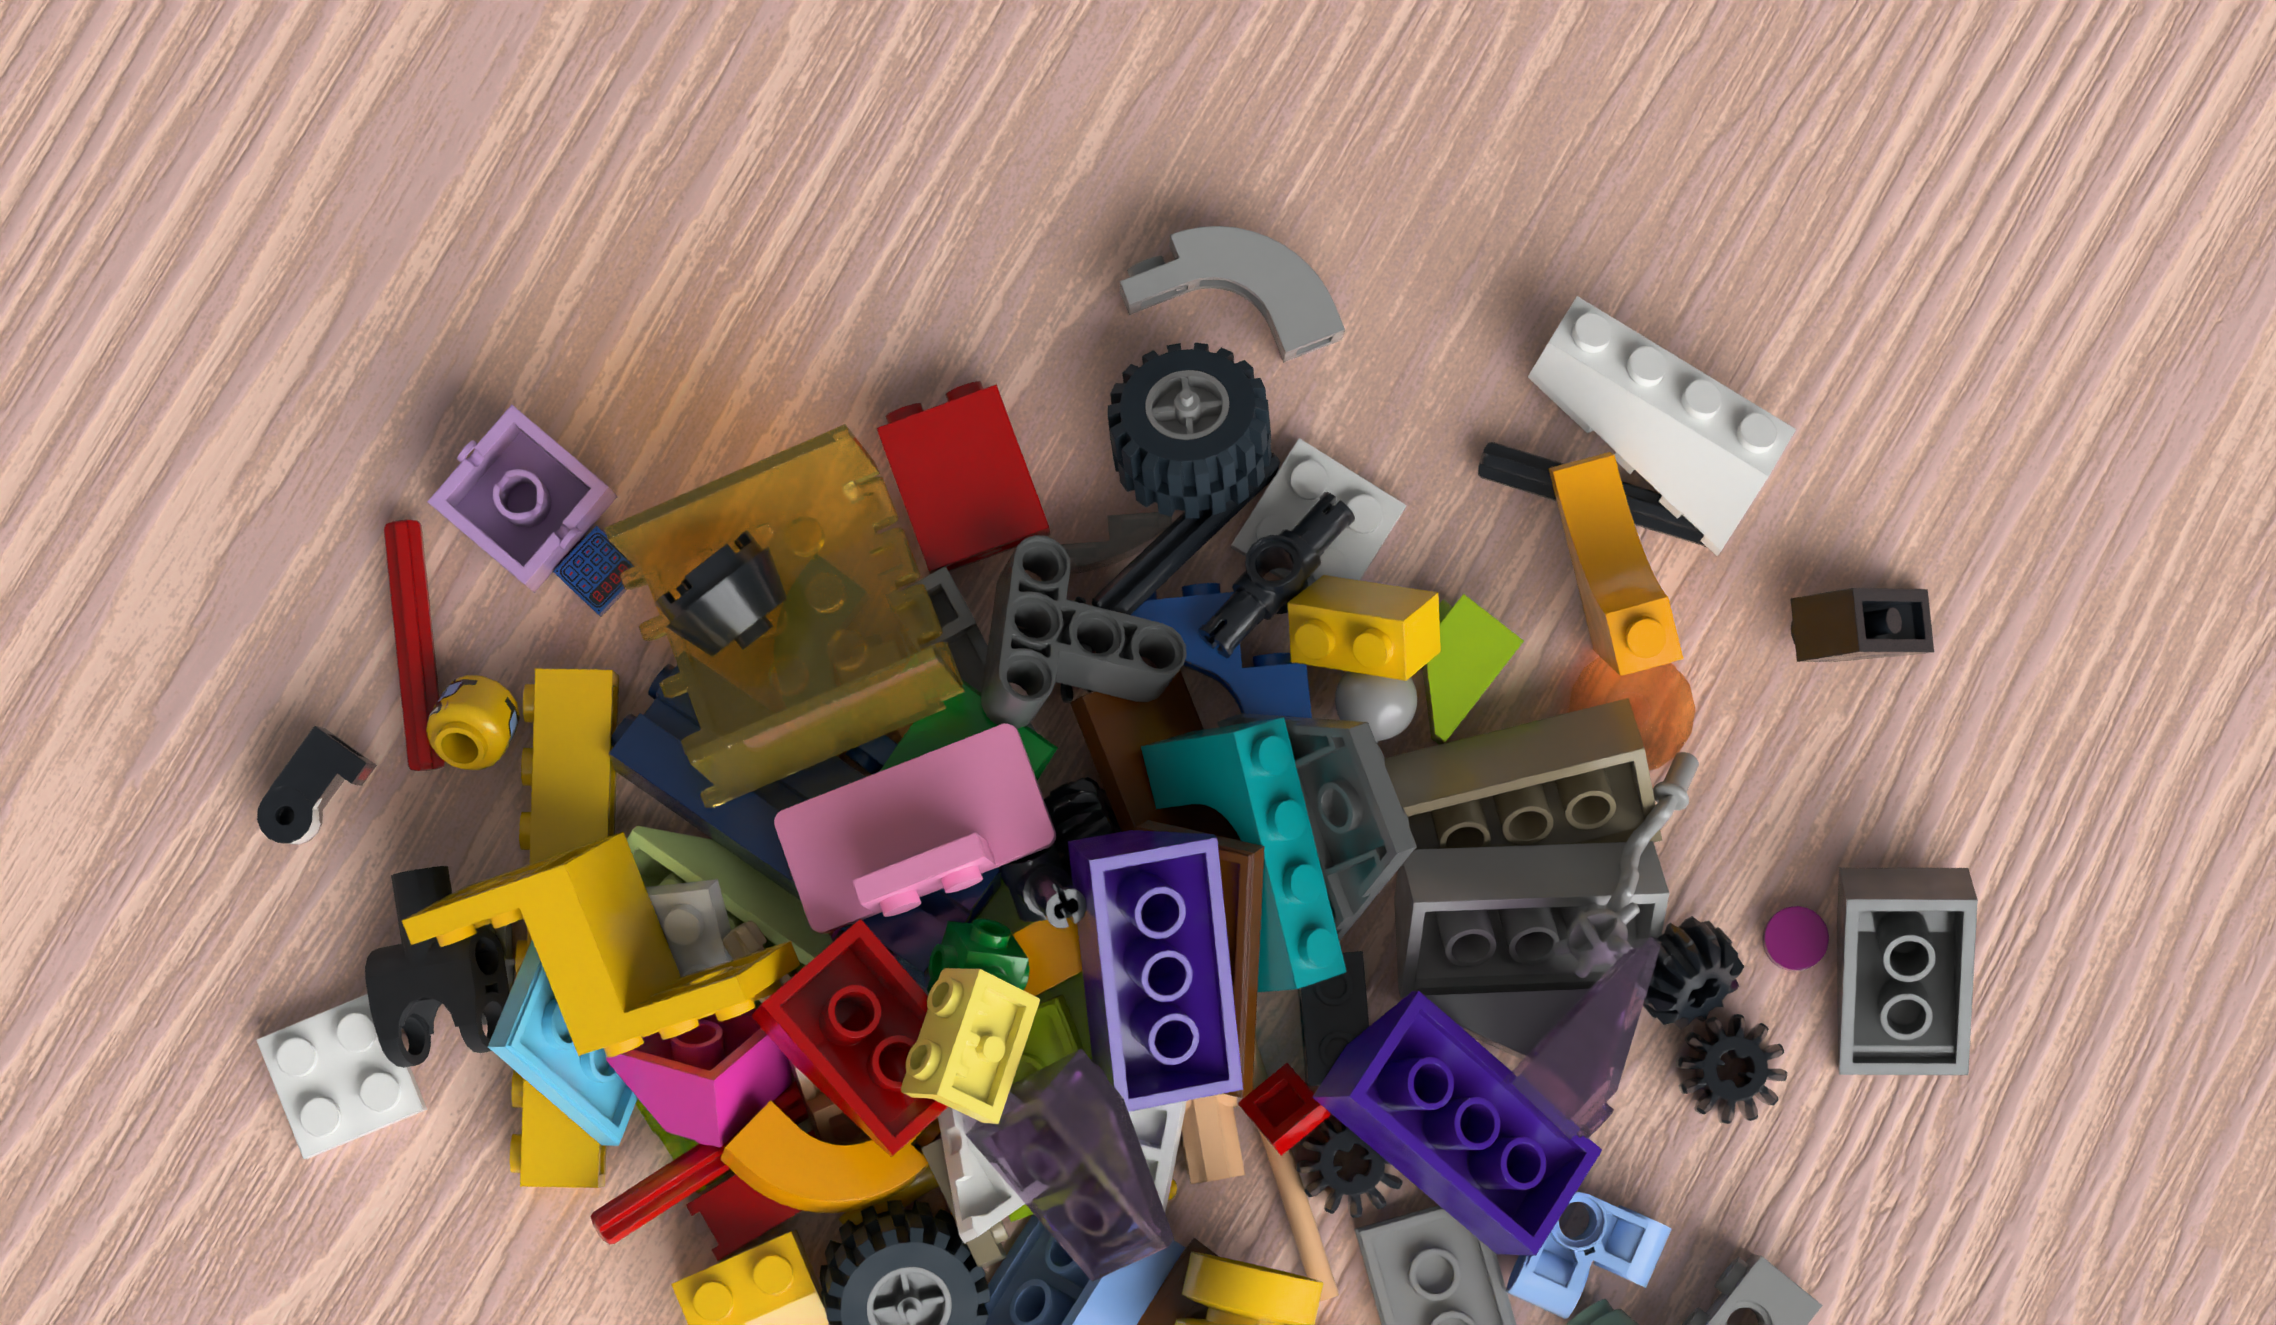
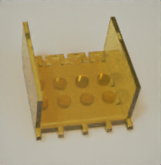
(841, 645)

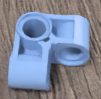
(1614, 1240)

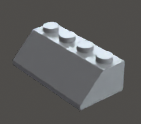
(1495, 913)

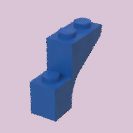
(1268, 688)

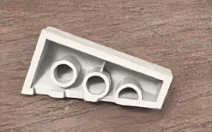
(1663, 419)

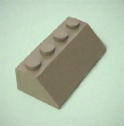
(1530, 784)

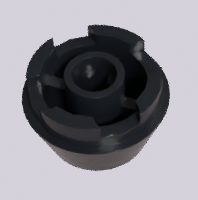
(726, 598)

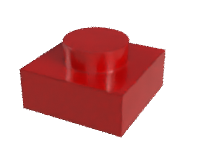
(1283, 1109)

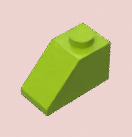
(1470, 659)

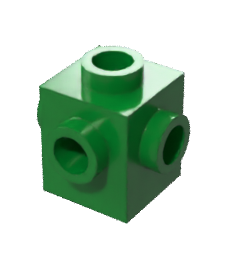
(980, 946)

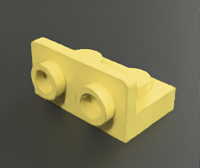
(970, 1043)

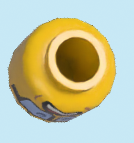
(473, 722)

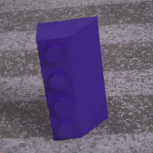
(1157, 965)
(1448, 1124)

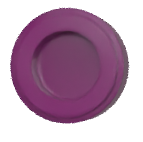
(1795, 938)

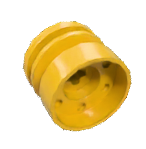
(1248, 1293)

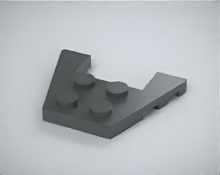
(1350, 807)

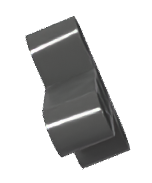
(1056, 649)

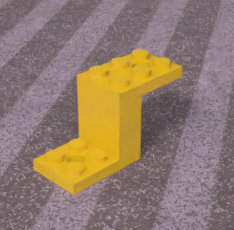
(604, 947)

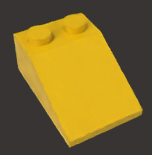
(756, 1288)

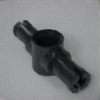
(1290, 550)
(1043, 889)

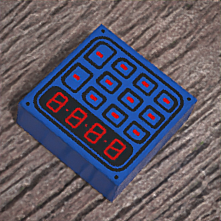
(595, 571)

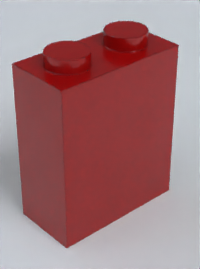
(962, 477)

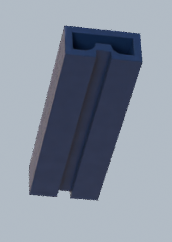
(651, 757)

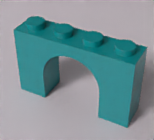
(1255, 785)

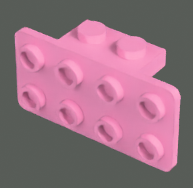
(915, 830)

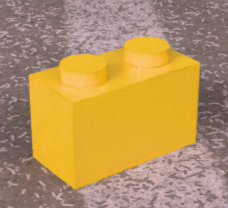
(1364, 627)

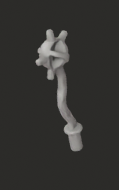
(1602, 934)

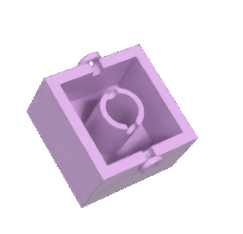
(522, 498)

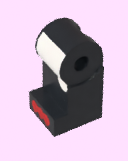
(310, 779)

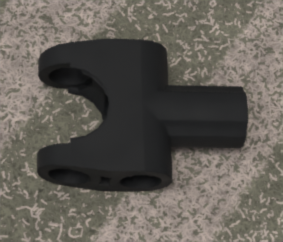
(414, 980)

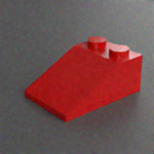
(850, 1032)

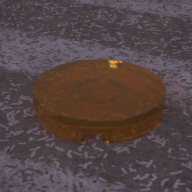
(1664, 690)

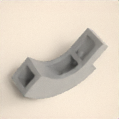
(1252, 266)

